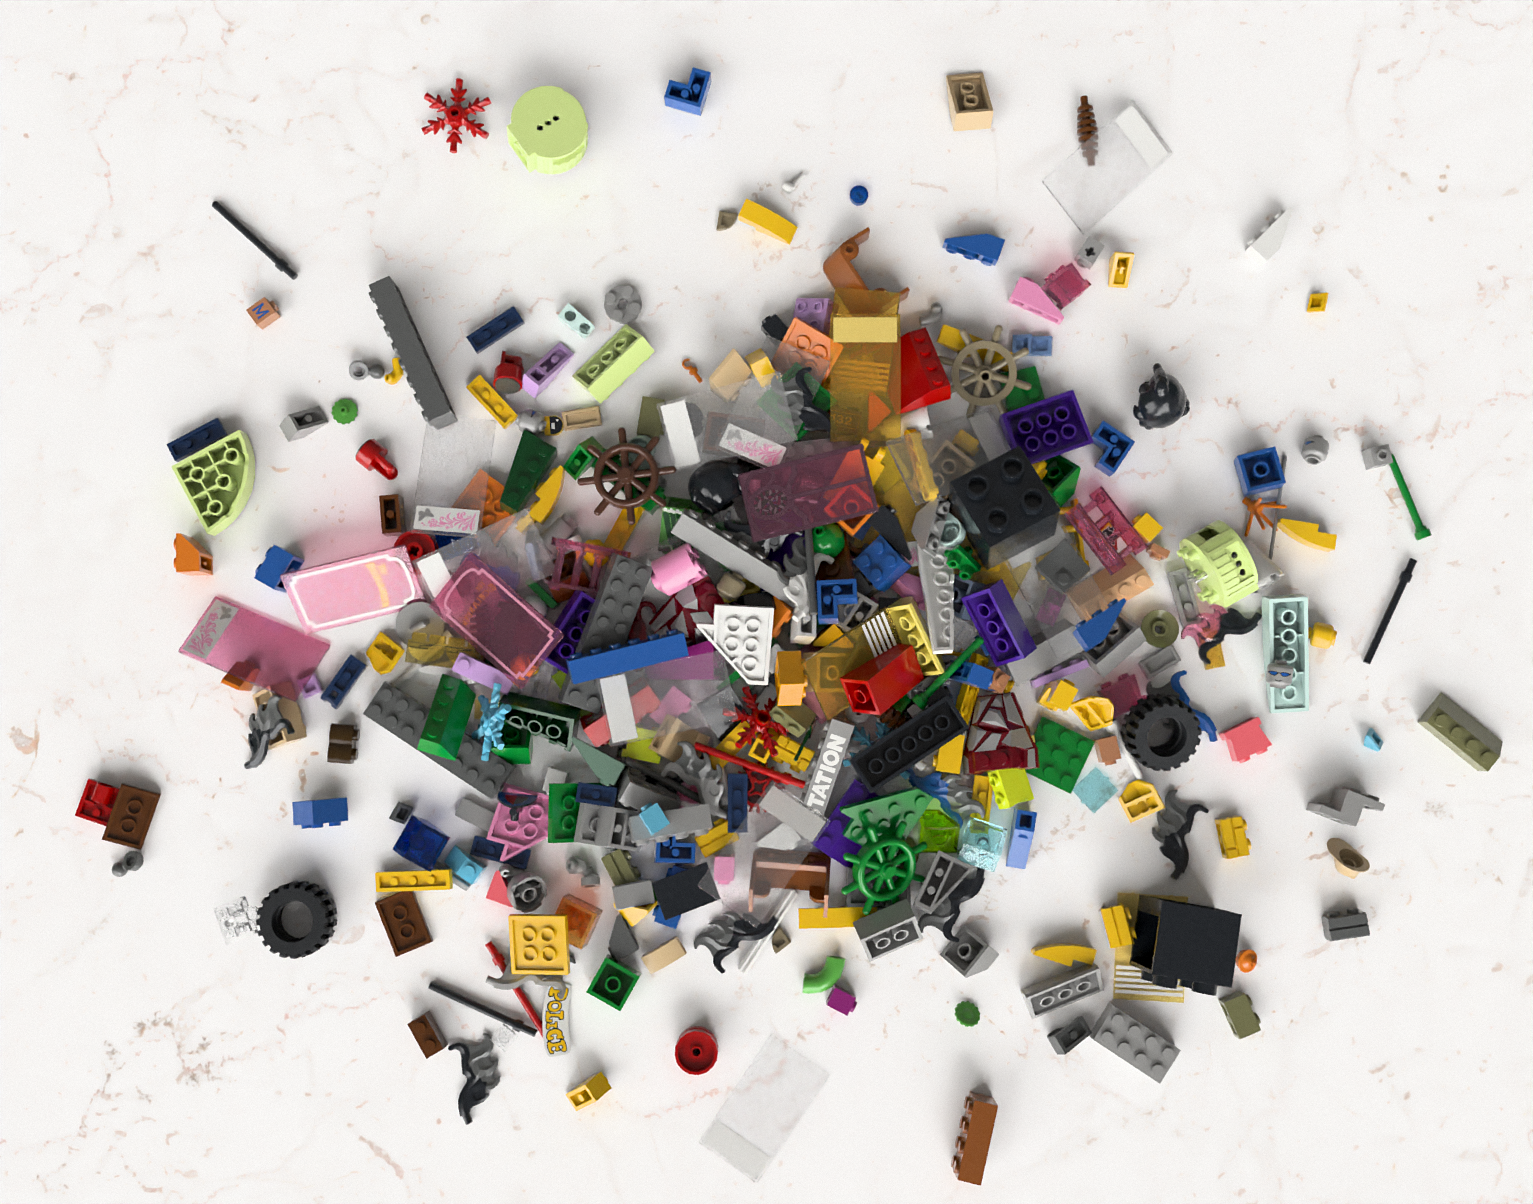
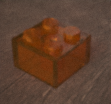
(581, 919)

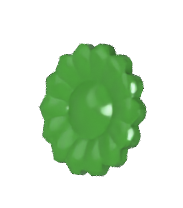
(344, 411)
(967, 1014)

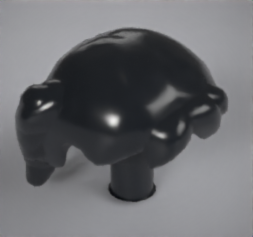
(1160, 401)
(715, 485)

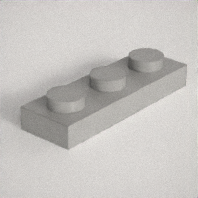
(1183, 597)

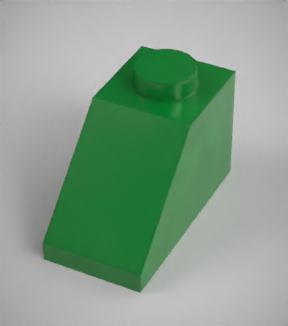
(581, 458)

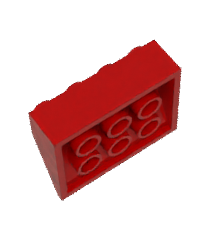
(921, 372)

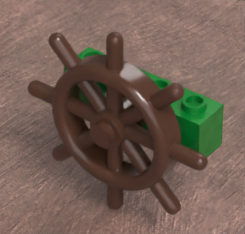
(627, 478)

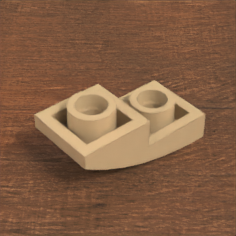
(664, 955)

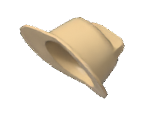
(1346, 858)

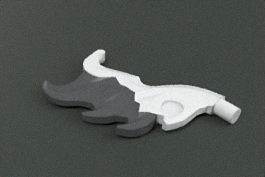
(796, 576)

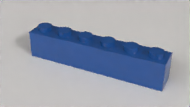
(627, 657)

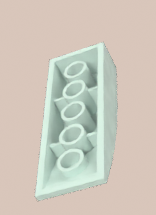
(1287, 640)

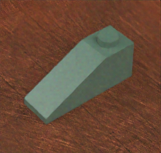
(601, 763)

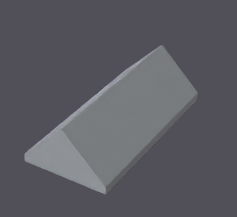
(1038, 661)
(1062, 990)

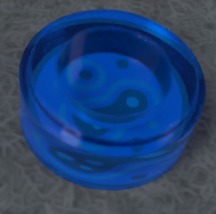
(858, 195)

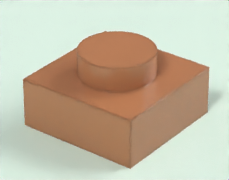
(1157, 552)

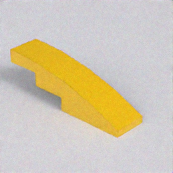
(952, 339)
(836, 917)

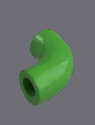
(826, 977)

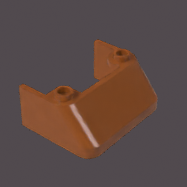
(841, 271)
(814, 877)

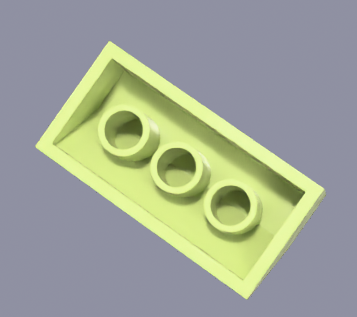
(613, 363)

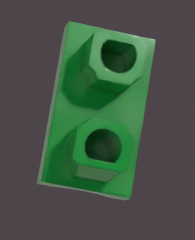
(962, 559)

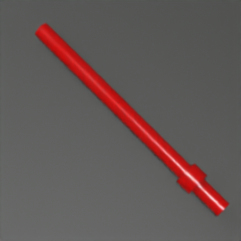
(786, 778)
(498, 959)

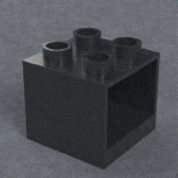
(1003, 507)
(1185, 944)

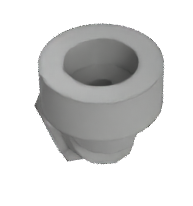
(576, 865)

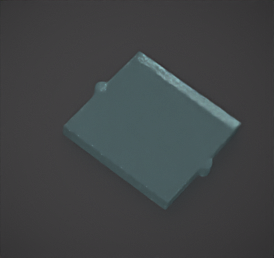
(1094, 790)

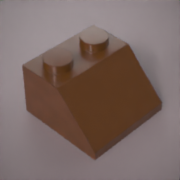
(566, 575)

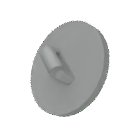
(418, 618)

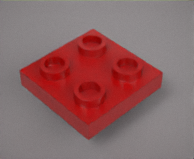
(97, 802)

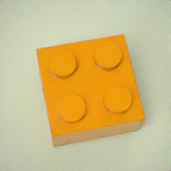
(789, 678)

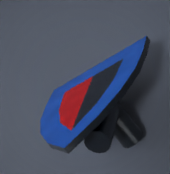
(515, 802)

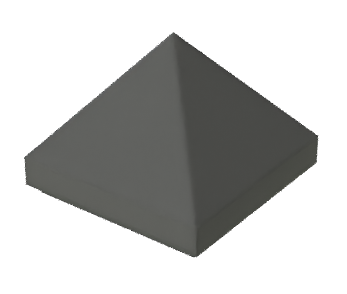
(401, 812)

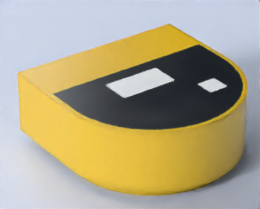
(554, 425)

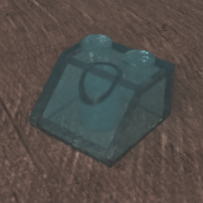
(981, 844)

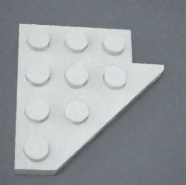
(743, 638)

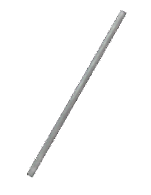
(1276, 512)

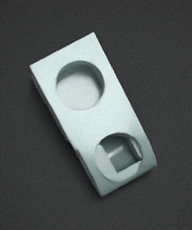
(576, 321)

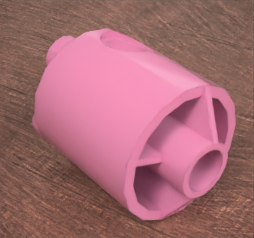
(677, 569)

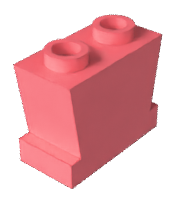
(1245, 739)

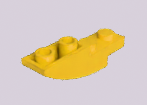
(549, 494)

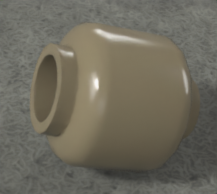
(731, 586)

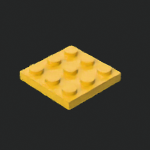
(539, 944)

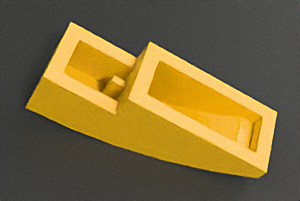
(767, 221)
(1308, 534)
(1066, 953)

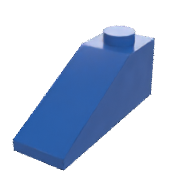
(973, 675)

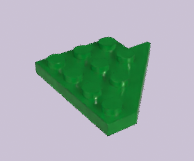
(885, 814)

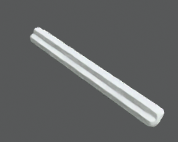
(758, 945)

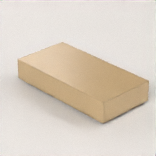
(581, 418)

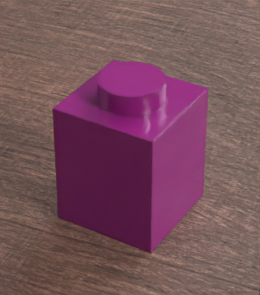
(841, 1000)

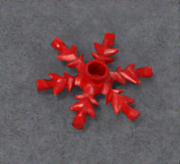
(460, 119)
(759, 722)

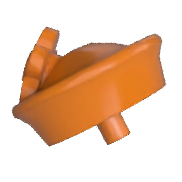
(1246, 960)

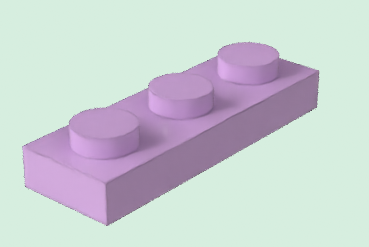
(1059, 672)

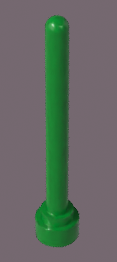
(1421, 530)
(922, 699)

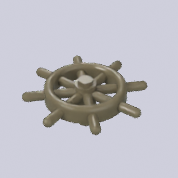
(984, 371)

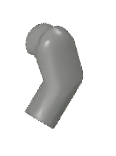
(508, 871)

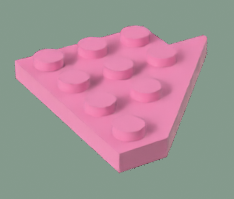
(525, 832)

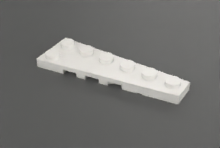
(938, 597)

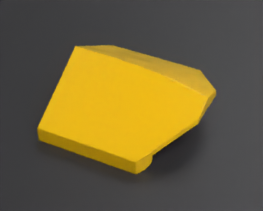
(384, 653)
(1094, 711)
(1140, 800)

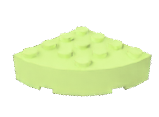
(219, 480)

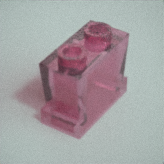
(1065, 285)
(1122, 693)

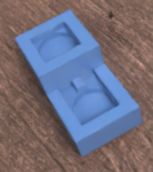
(1036, 344)

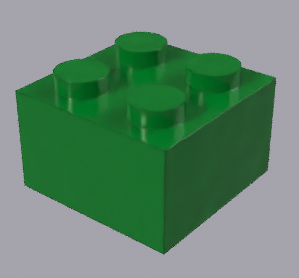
(613, 982)

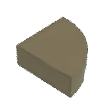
(726, 220)
(779, 940)

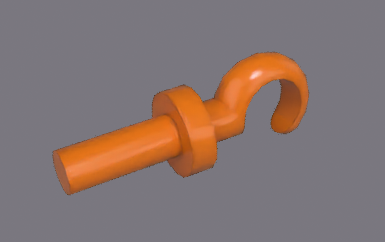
(693, 370)

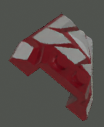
(686, 608)
(998, 737)

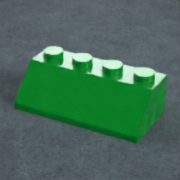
(447, 718)

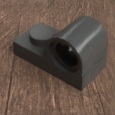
(1067, 1037)

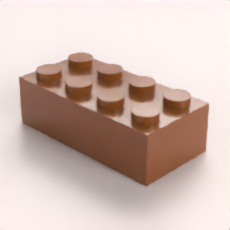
(974, 1138)

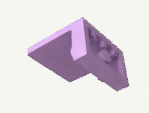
(815, 312)

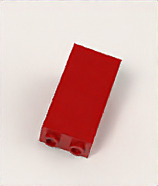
(882, 680)

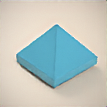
(1372, 740)

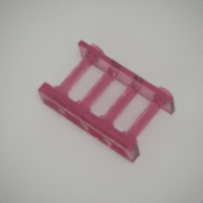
(1096, 540)
(581, 549)

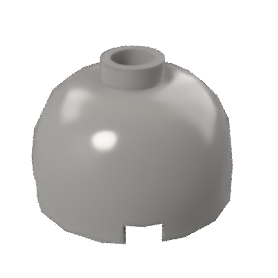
(526, 891)

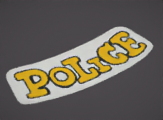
(556, 1022)

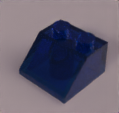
(421, 842)

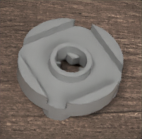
(613, 299)

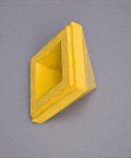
(1317, 302)

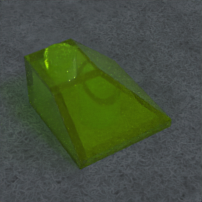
(938, 832)

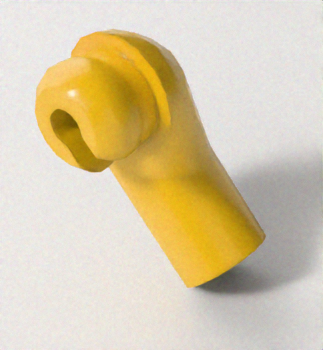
(396, 374)

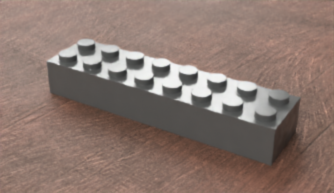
(412, 353)
(608, 622)
(406, 720)

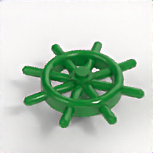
(883, 867)

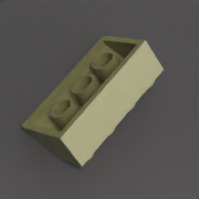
(1461, 733)

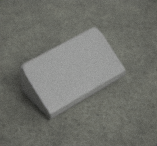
(633, 894)

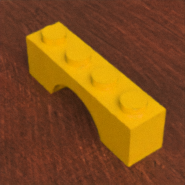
(1057, 695)

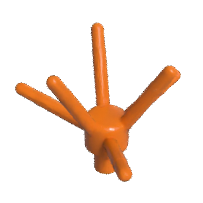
(1256, 508)

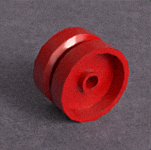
(415, 542)
(692, 1061)

